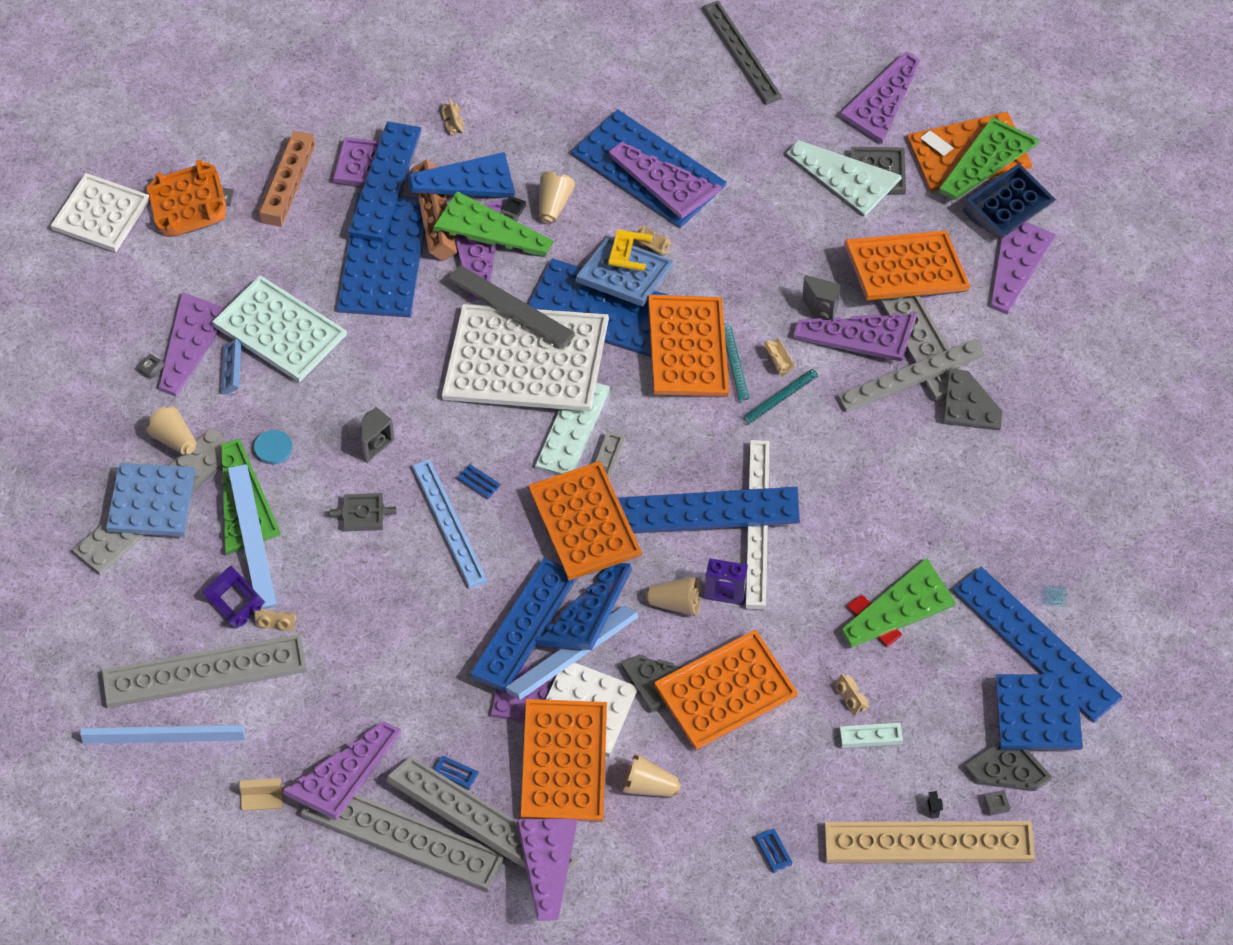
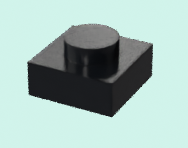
(514, 205)
(935, 804)

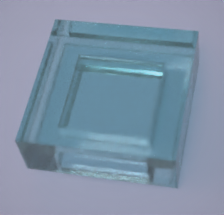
(1056, 596)

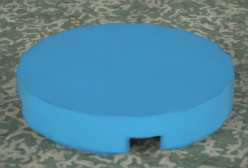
(273, 447)

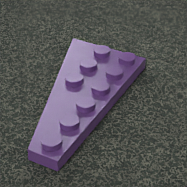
(478, 255)
(1017, 261)
(189, 341)
(343, 774)

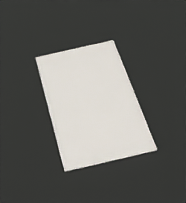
(937, 143)

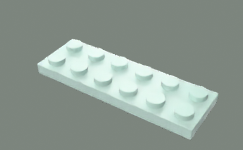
(570, 436)

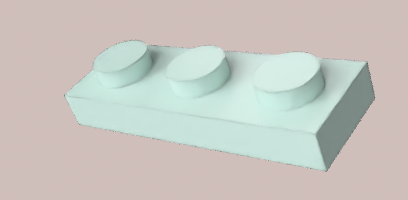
(871, 735)

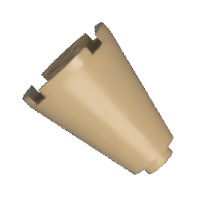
(553, 195)
(170, 429)
(676, 595)
(649, 779)

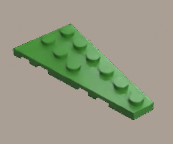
(989, 153)
(488, 226)
(234, 455)
(907, 602)

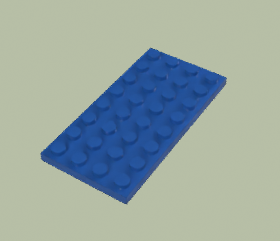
(622, 128)
(383, 275)
(627, 321)

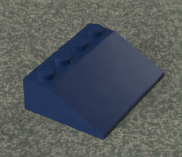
(1007, 201)

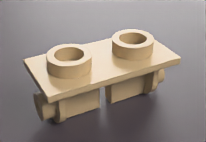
(456, 123)
(658, 245)
(779, 356)
(274, 620)
(847, 689)

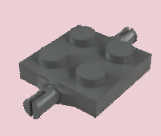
(363, 512)

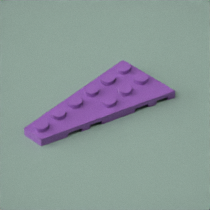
(878, 104)
(667, 182)
(863, 334)
(547, 855)

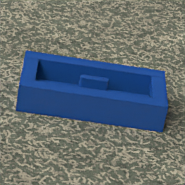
(467, 472)
(470, 780)
(781, 865)

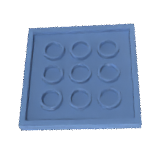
(624, 282)
(151, 499)

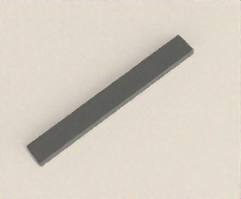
(742, 52)
(512, 306)

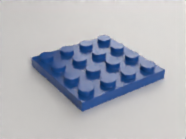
(1038, 712)

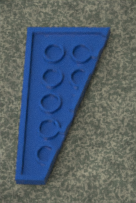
(472, 177)
(586, 615)

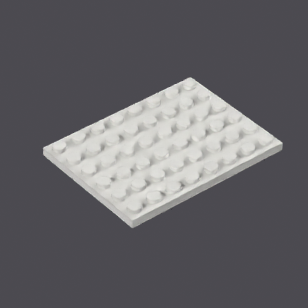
(513, 365)

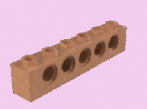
(287, 178)
(432, 206)

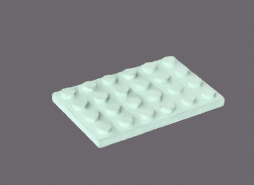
(279, 328)

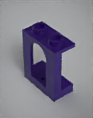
(221, 585)
(716, 589)

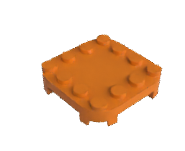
(187, 199)

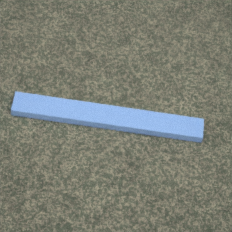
(449, 524)
(252, 534)
(567, 656)
(163, 734)

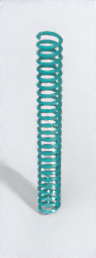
(732, 367)
(780, 395)

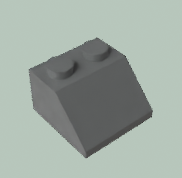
(821, 297)
(376, 433)

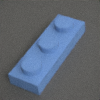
(231, 367)

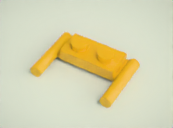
(622, 249)

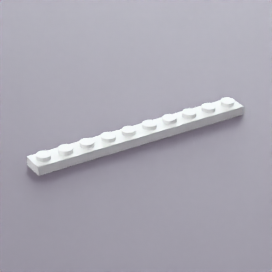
(757, 534)

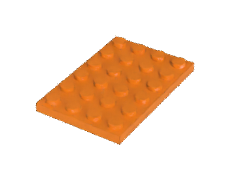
(960, 136)
(906, 265)
(688, 345)
(584, 520)
(725, 689)
(564, 760)

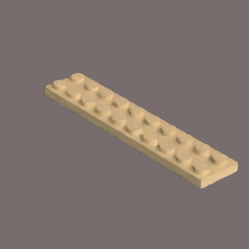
(929, 842)

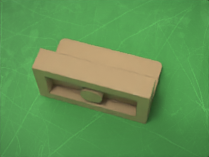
(261, 794)

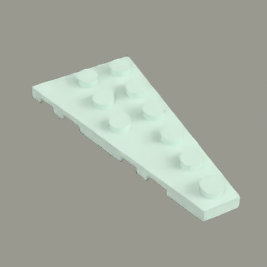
(851, 179)

